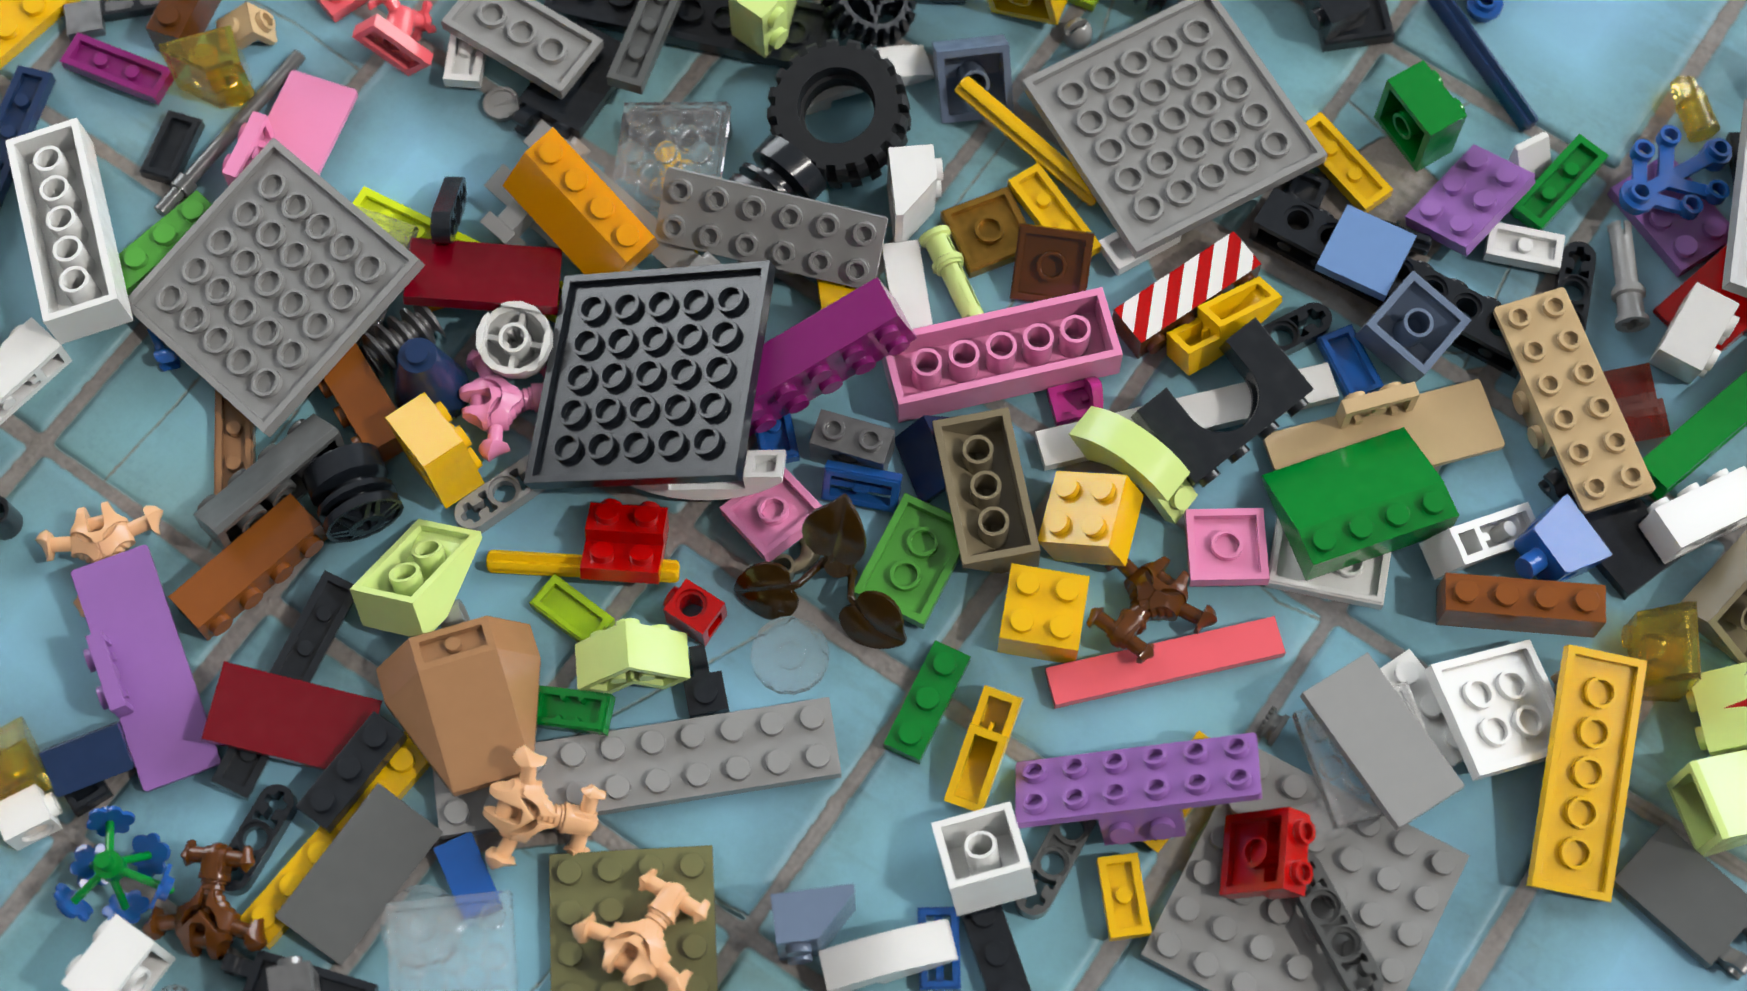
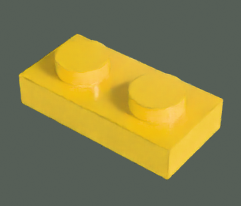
(1123, 896)

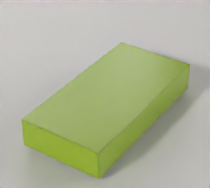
(570, 610)

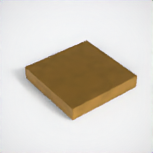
(985, 230)

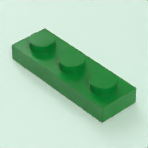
(1559, 183)
(927, 702)

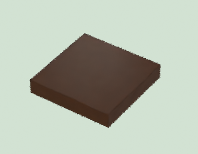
(1050, 262)

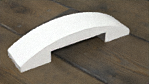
(909, 62)
(760, 472)

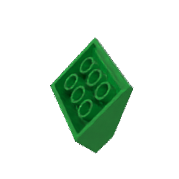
(1359, 502)

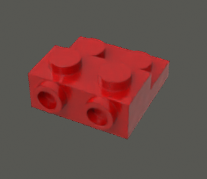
(625, 542)
(1266, 854)

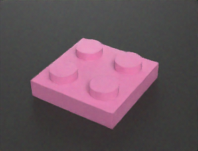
(771, 518)
(1226, 547)

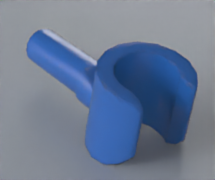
(164, 356)

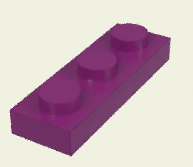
(117, 68)

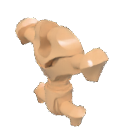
(99, 535)
(525, 811)
(639, 945)

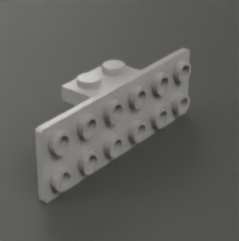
(770, 225)

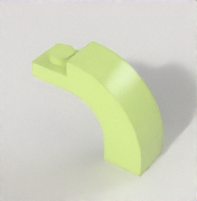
(1136, 453)

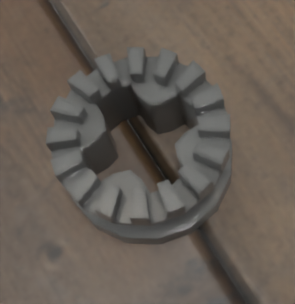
(1272, 727)

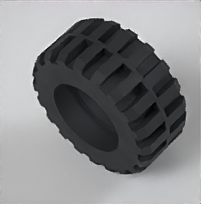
(841, 67)

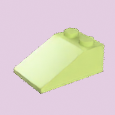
(761, 23)
(416, 579)

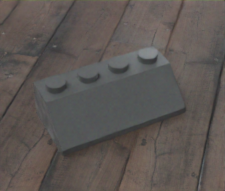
(267, 481)

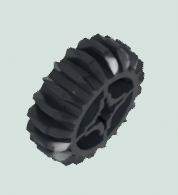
(860, 20)

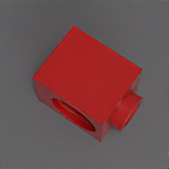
(698, 627)

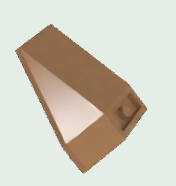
(467, 698)

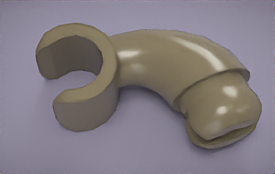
(804, 562)

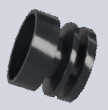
(782, 169)
(352, 492)

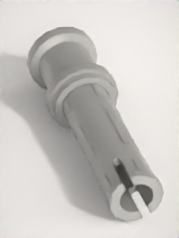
(1628, 291)

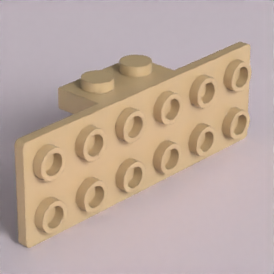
(1570, 402)
(1443, 422)

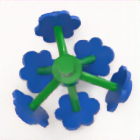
(104, 866)

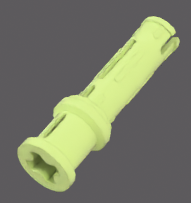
(948, 265)

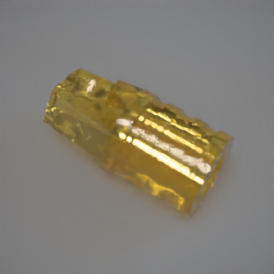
(1694, 109)

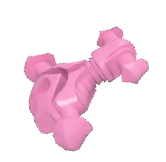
(495, 404)

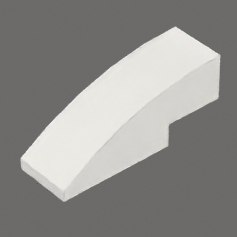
(888, 956)

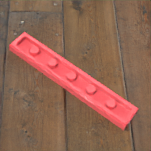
(1172, 661)

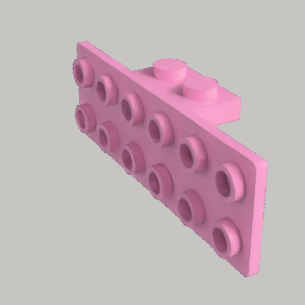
(303, 120)

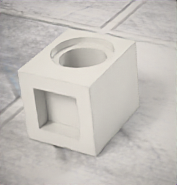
(29, 817)

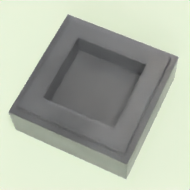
(84, 18)

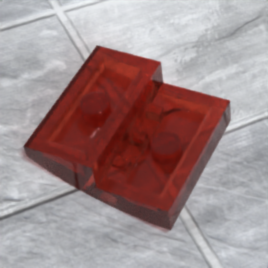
(1638, 401)

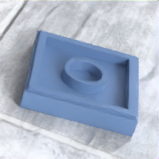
(1365, 252)

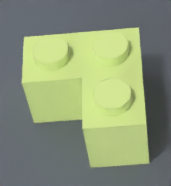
(630, 656)

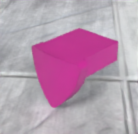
(1073, 399)

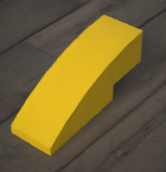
(1198, 343)
(983, 748)

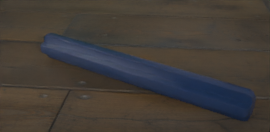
(1485, 63)

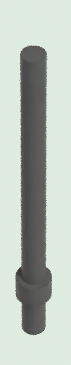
(185, 183)

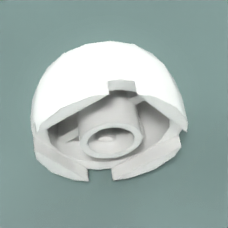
(515, 340)

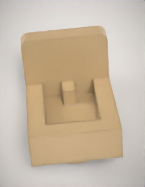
(250, 25)

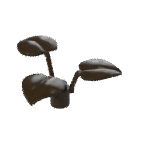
(839, 537)

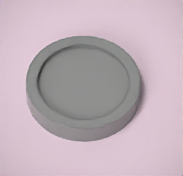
(501, 104)

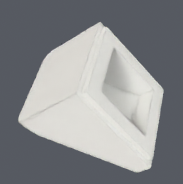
(1533, 154)

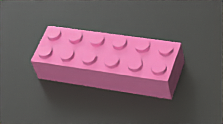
(1004, 354)

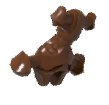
(1152, 597)
(208, 916)

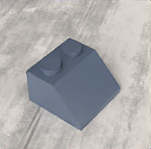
(981, 58)
(1412, 328)
(810, 920)

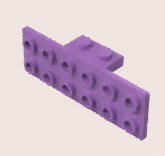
(143, 668)
(1138, 789)

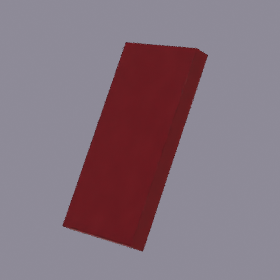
(484, 275)
(283, 716)

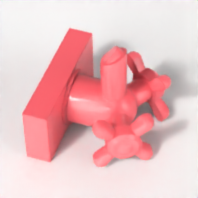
(392, 36)

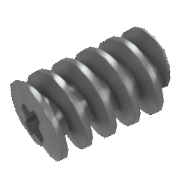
(388, 342)

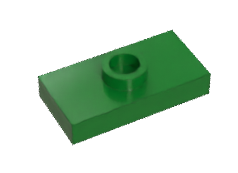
(575, 710)

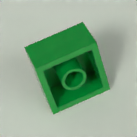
(1420, 115)

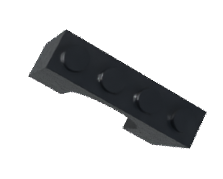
(1274, 389)

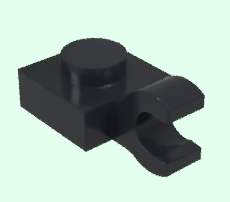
(704, 690)

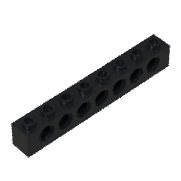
(1306, 246)

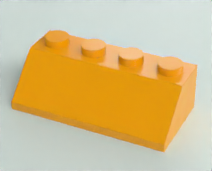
(578, 208)

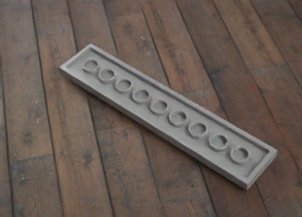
(672, 762)

